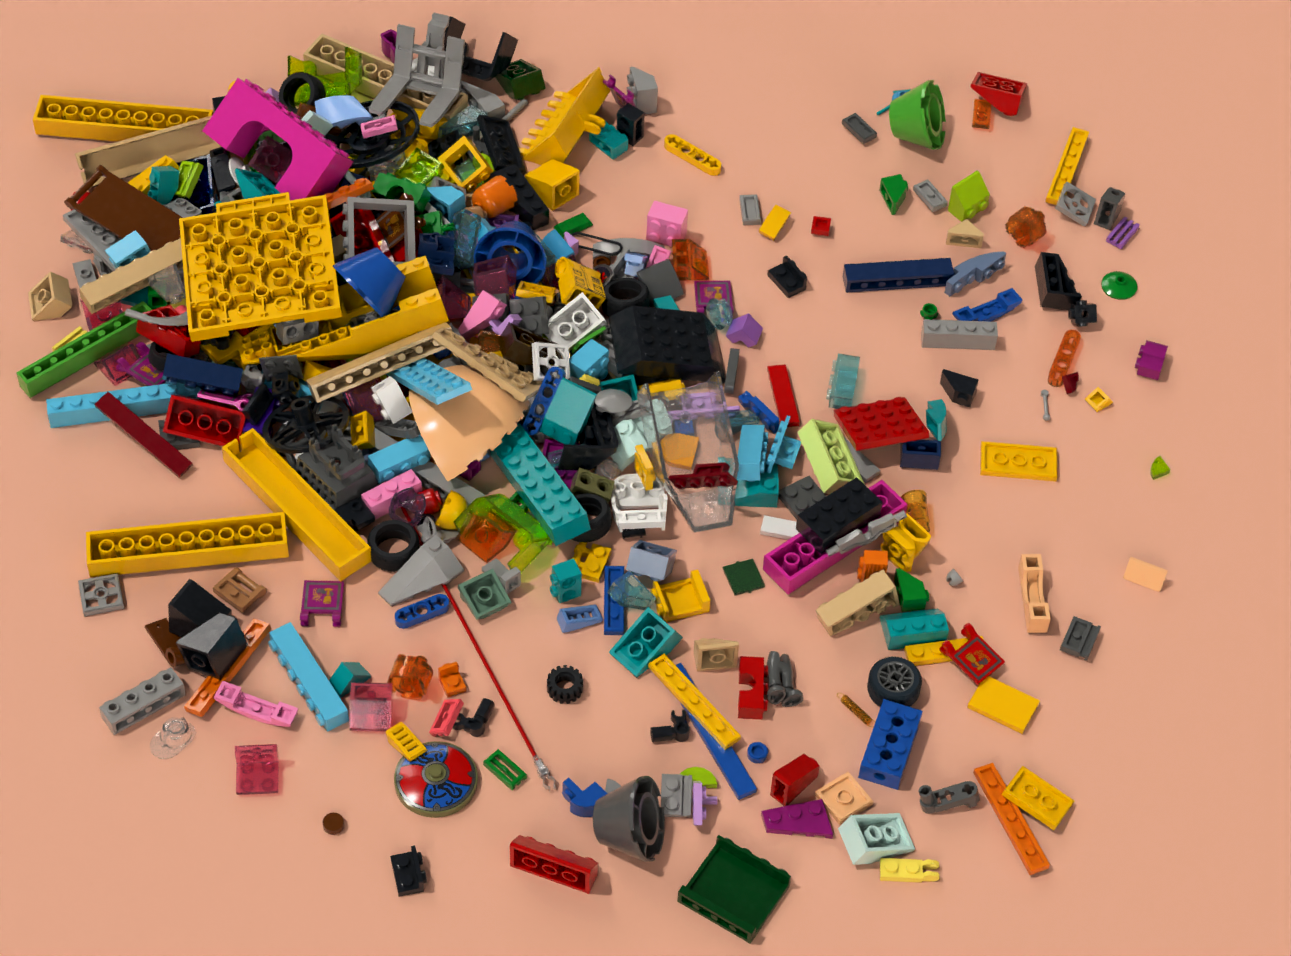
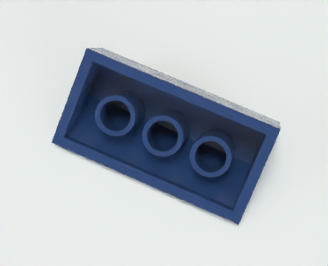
(202, 374)

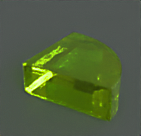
(1159, 468)

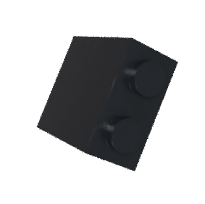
(192, 608)
(213, 646)

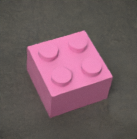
(666, 223)

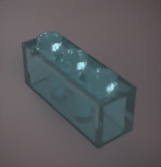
(466, 237)
(843, 381)

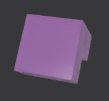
(745, 330)

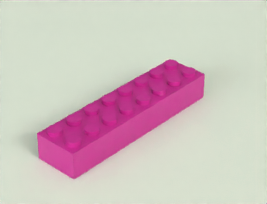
(799, 562)

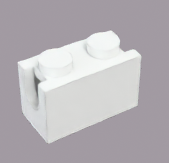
(391, 400)

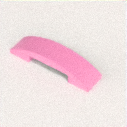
(254, 707)

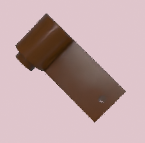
(165, 641)

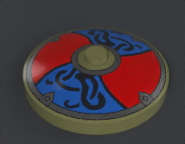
(436, 781)

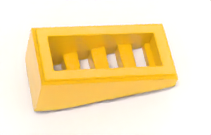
(404, 740)

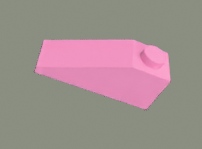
(478, 318)

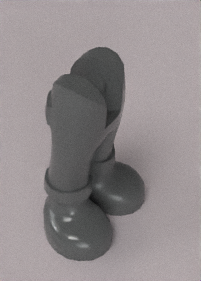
(781, 680)

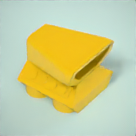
(905, 542)

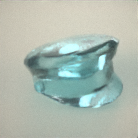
(719, 313)

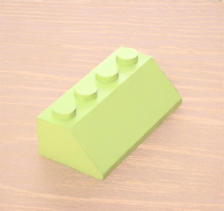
(828, 455)

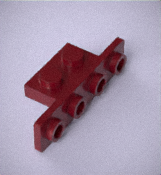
(705, 475)

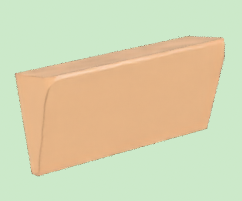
(1145, 574)

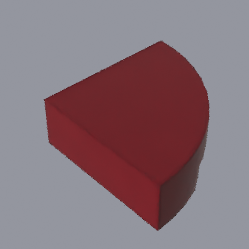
(1070, 382)

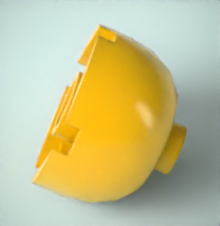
(451, 509)

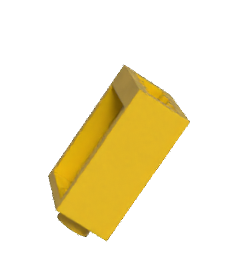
(458, 150)

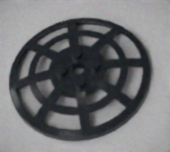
(377, 143)

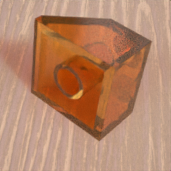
(487, 535)

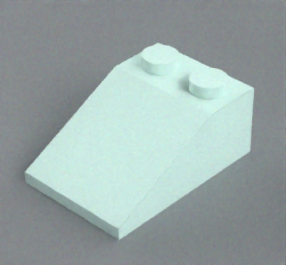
(875, 837)

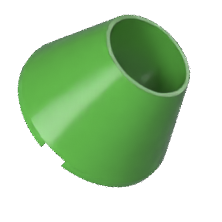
(919, 116)

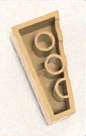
(858, 603)

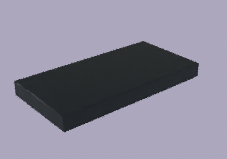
(500, 143)

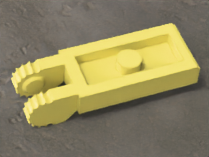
(908, 870)

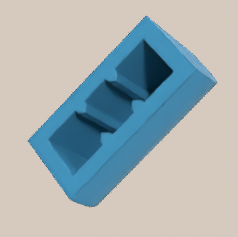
(557, 245)

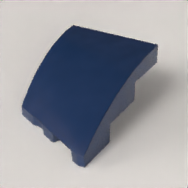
(438, 251)

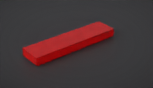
(783, 394)

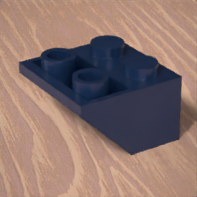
(921, 454)

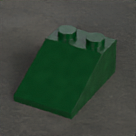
(521, 79)

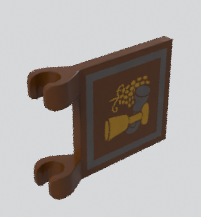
(392, 224)

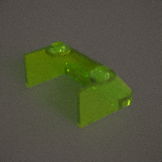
(530, 536)

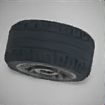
(894, 681)

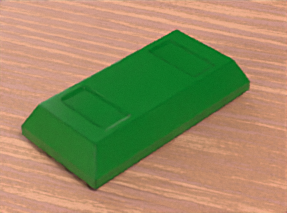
(574, 224)

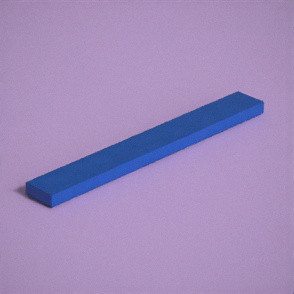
(725, 759)

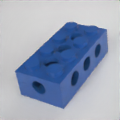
(890, 744)

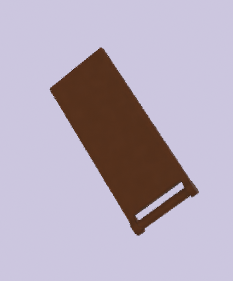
(125, 209)

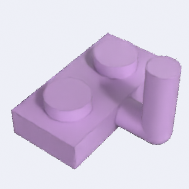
(700, 799)

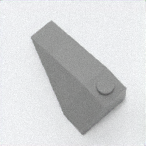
(425, 569)

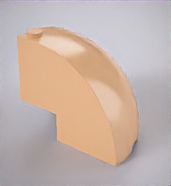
(467, 424)

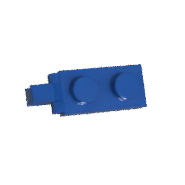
(767, 417)

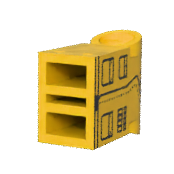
(577, 279)

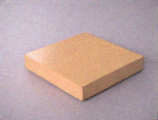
(844, 797)

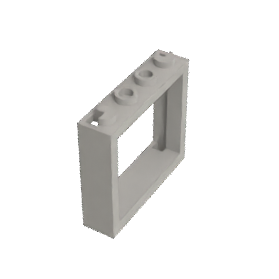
(379, 204)

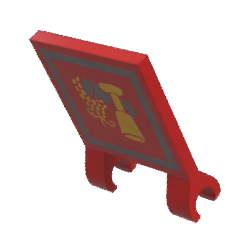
(973, 657)

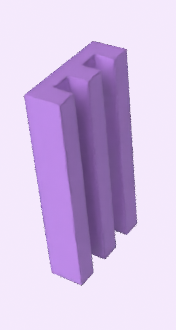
(1129, 224)

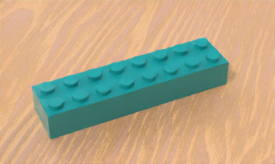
(540, 487)

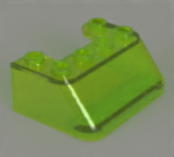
(335, 84)

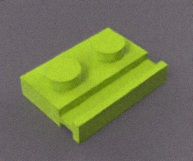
(188, 177)

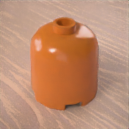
(495, 196)

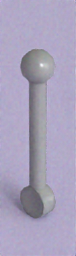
(1044, 393)

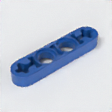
(541, 399)

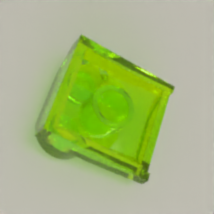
(420, 168)

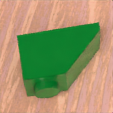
(893, 191)
(910, 591)

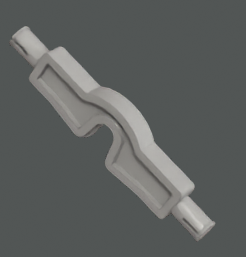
(857, 538)

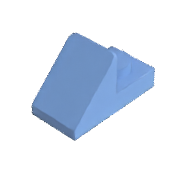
(635, 263)

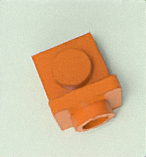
(451, 679)

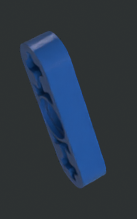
(418, 618)

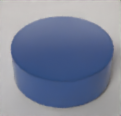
(757, 752)

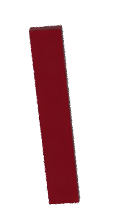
(143, 434)

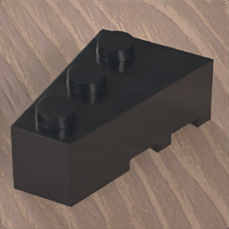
(1053, 283)

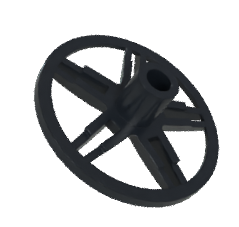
(304, 420)

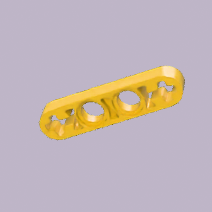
(709, 165)

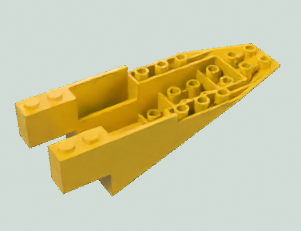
(419, 311)

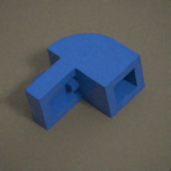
(581, 801)

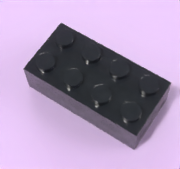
(838, 515)

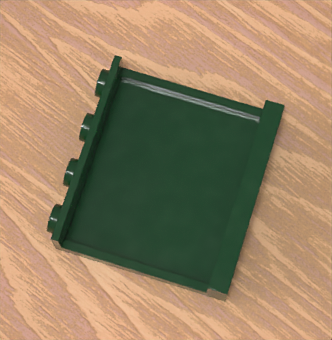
(735, 889)

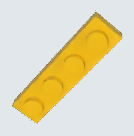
(929, 652)

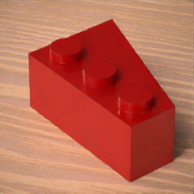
(170, 337)

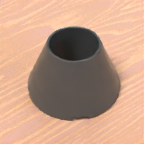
(631, 819)

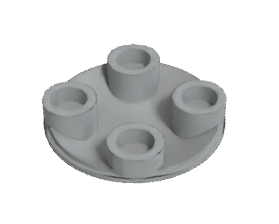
(613, 401)

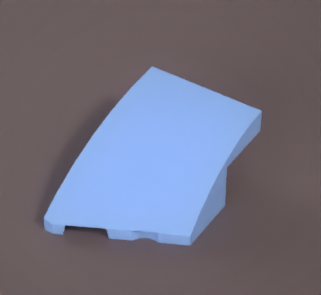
(342, 110)

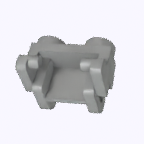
(252, 378)

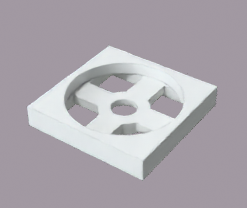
(537, 361)

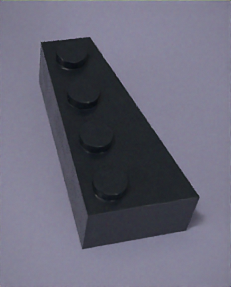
(528, 203)

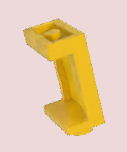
(681, 598)

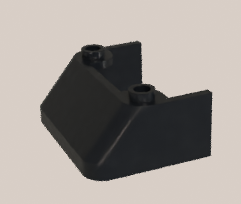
(478, 68)
(602, 447)

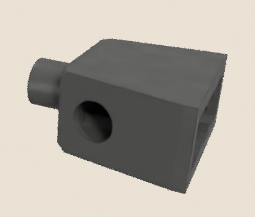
(1110, 201)

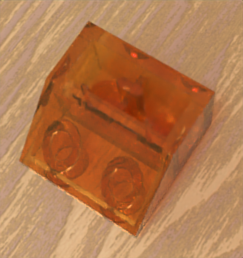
(689, 260)

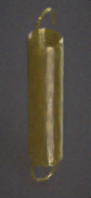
(853, 707)

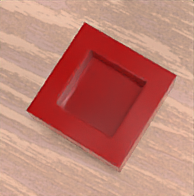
(821, 226)

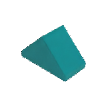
(347, 673)

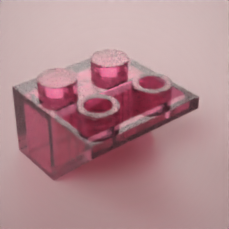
(371, 706)

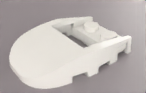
(631, 494)

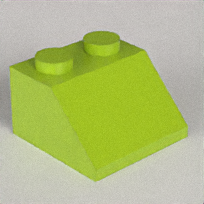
(968, 197)

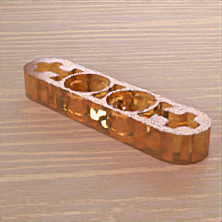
(1065, 358)

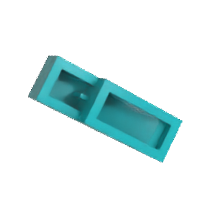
(936, 418)

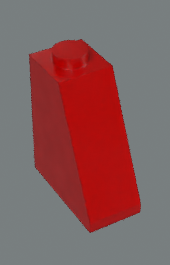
(793, 779)

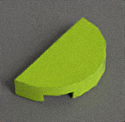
(702, 775)

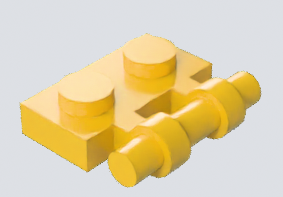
(596, 560)

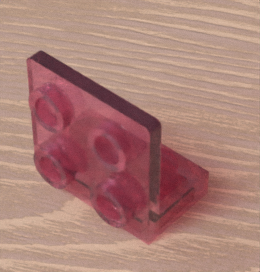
(257, 769)

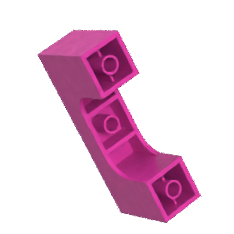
(249, 112)

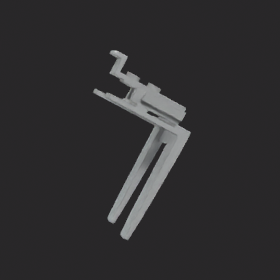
(447, 70)

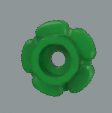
(929, 311)

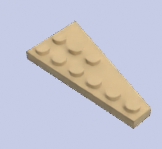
(491, 365)

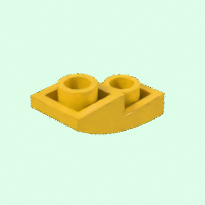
(774, 222)

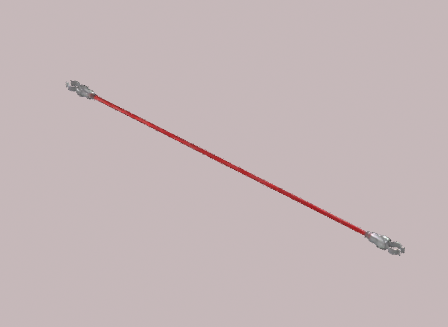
(542, 770)

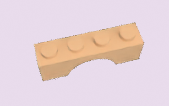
(1031, 582)

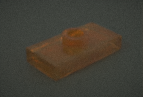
(981, 114)

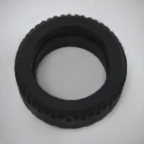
(292, 84)
(624, 288)
(601, 524)
(389, 530)

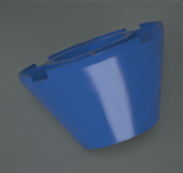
(529, 265)
(373, 278)

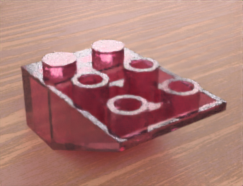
(495, 276)

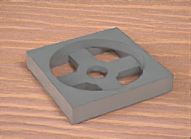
(1078, 195)
(103, 606)

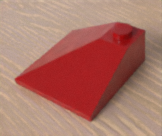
(1000, 92)

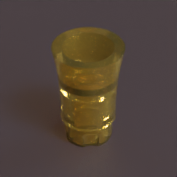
(917, 507)

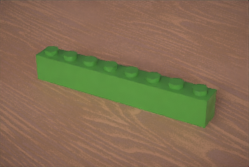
(79, 352)

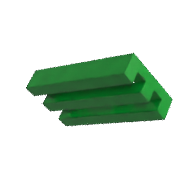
(515, 780)

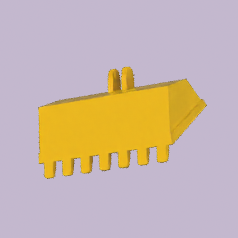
(568, 122)

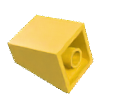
(554, 183)

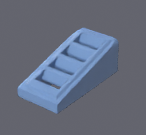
(568, 623)

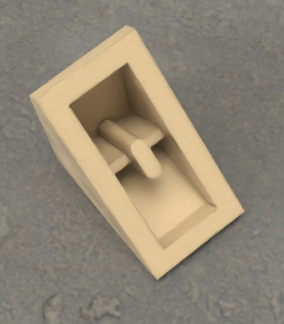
(965, 235)

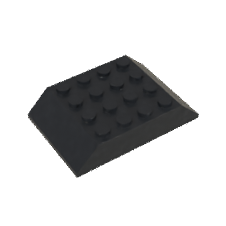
(665, 344)

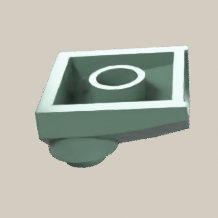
(484, 594)

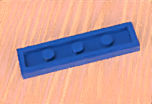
(612, 610)

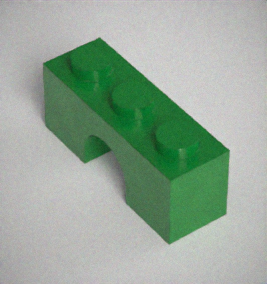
(389, 186)

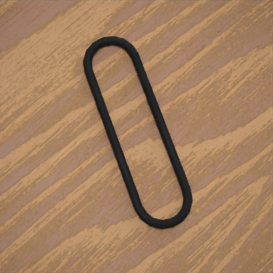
(599, 238)

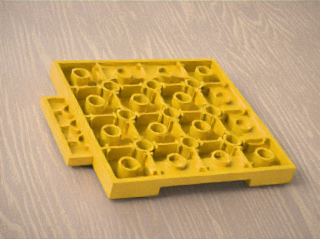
(258, 265)

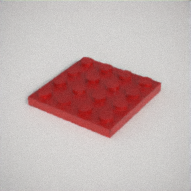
(880, 423)

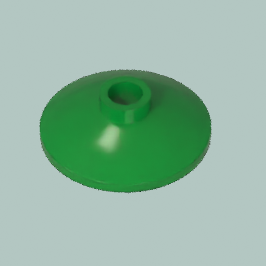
(1119, 285)

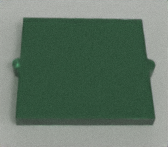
(743, 577)

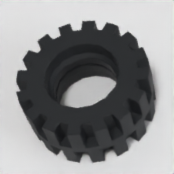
(564, 674)

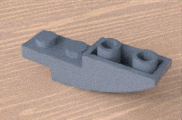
(973, 269)

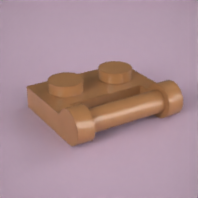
(235, 593)

